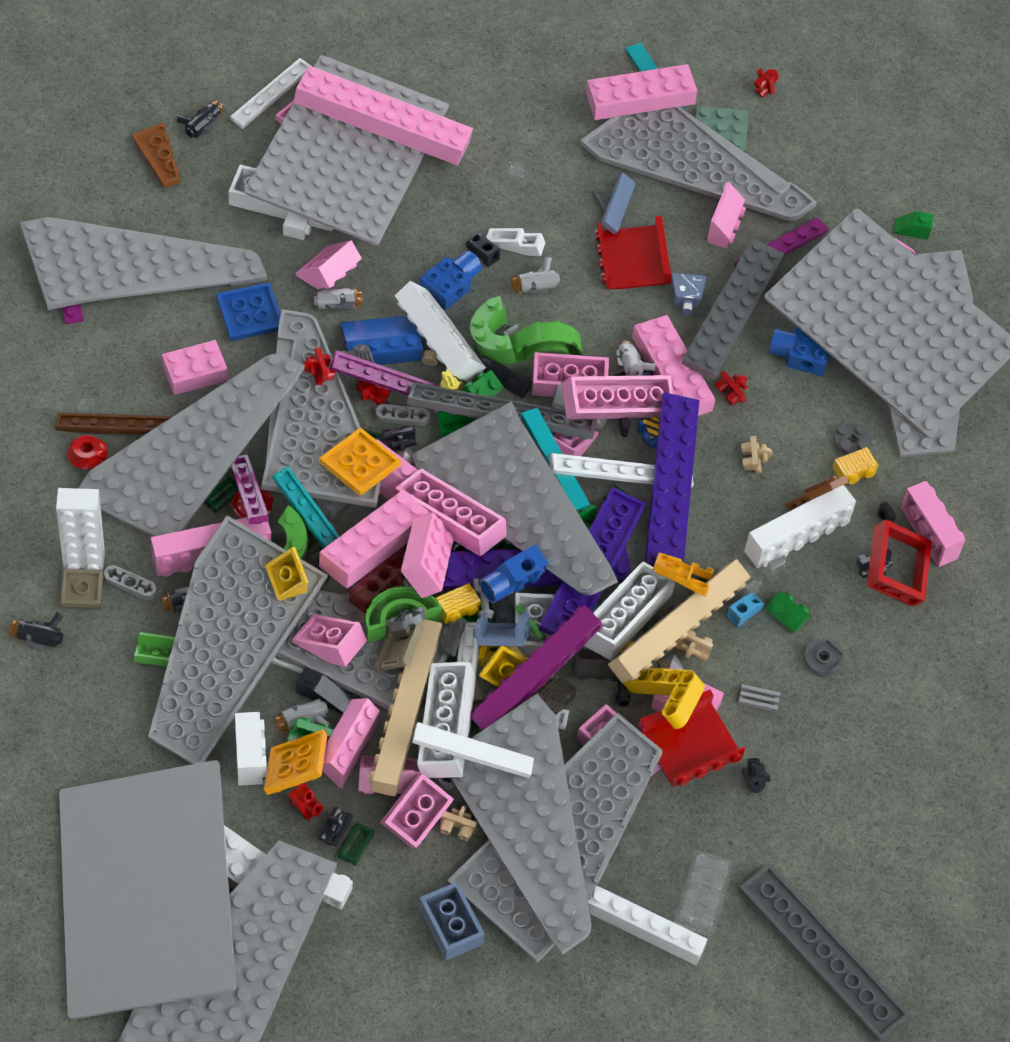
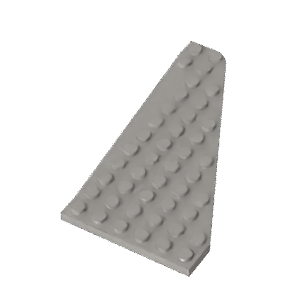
(506, 472)

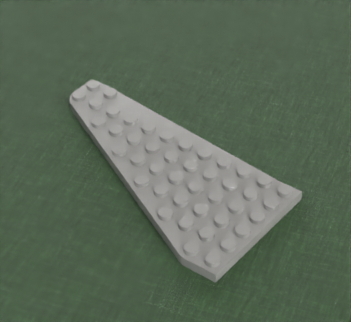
(691, 155)
(99, 262)
(310, 419)
(177, 465)
(532, 820)

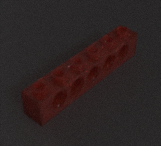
(381, 578)

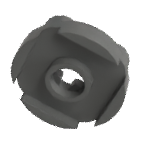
(853, 430)
(406, 618)
(816, 665)

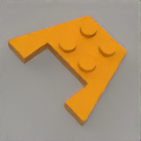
(681, 573)

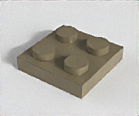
(82, 588)

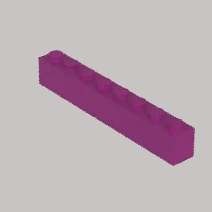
(538, 668)

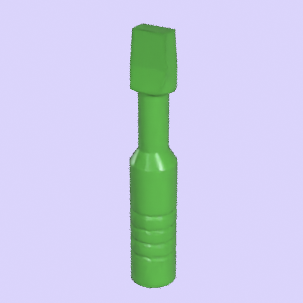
(534, 628)

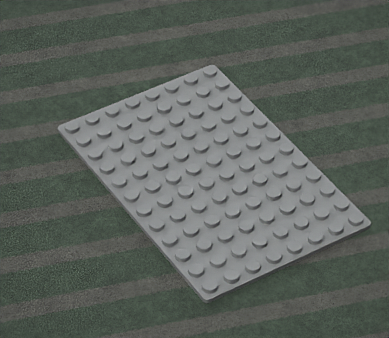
(339, 170)
(892, 322)
(145, 890)

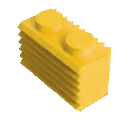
(856, 465)
(458, 603)

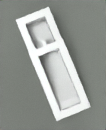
(517, 241)

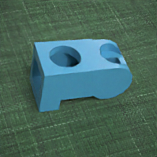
(744, 609)

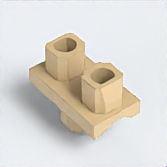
(758, 453)
(695, 646)
(460, 820)

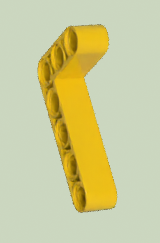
(680, 684)

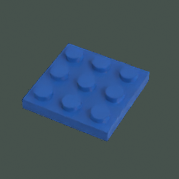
(249, 311)

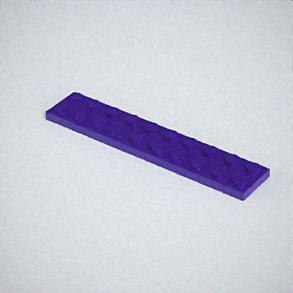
(672, 477)
(611, 532)
(466, 566)

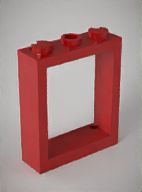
(888, 586)

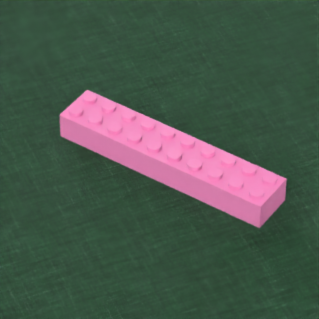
(383, 115)

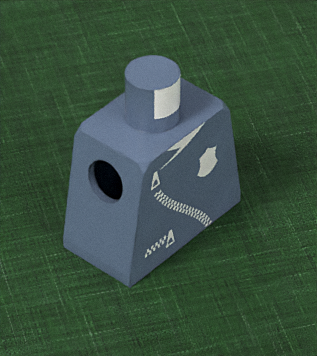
(687, 291)

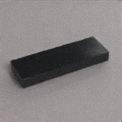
(509, 378)

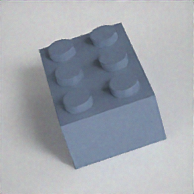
(451, 921)

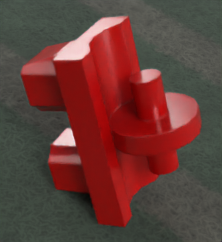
(765, 82)
(317, 366)
(373, 392)
(736, 394)
(305, 802)

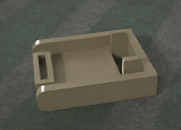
(398, 652)

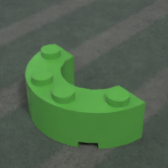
(483, 328)
(546, 337)
(295, 530)
(392, 602)

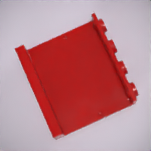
(634, 256)
(696, 747)

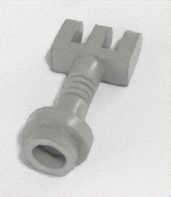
(484, 601)

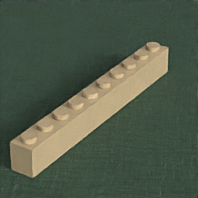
(678, 622)
(405, 712)

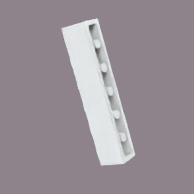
(647, 925)

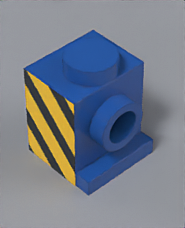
(649, 431)

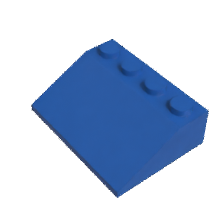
(388, 339)

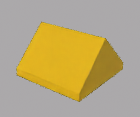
(287, 575)
(502, 664)

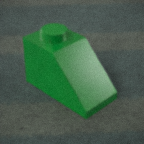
(914, 225)

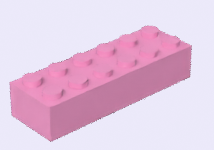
(641, 92)
(663, 346)
(614, 396)
(463, 517)
(371, 540)
(181, 549)

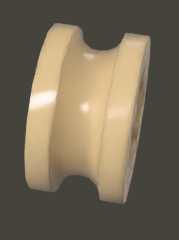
(429, 358)

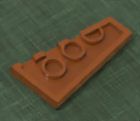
(157, 152)
(817, 490)

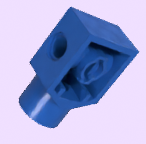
(451, 278)
(799, 351)
(514, 574)

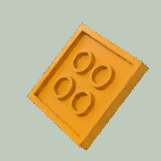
(360, 461)
(295, 762)

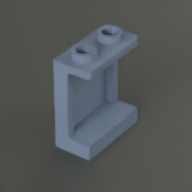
(502, 633)

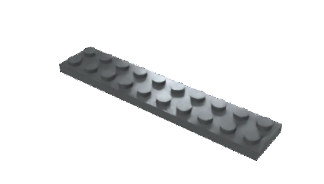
(732, 309)
(477, 406)
(824, 952)

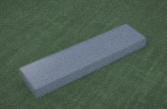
(618, 203)

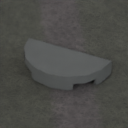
(602, 199)
(452, 636)

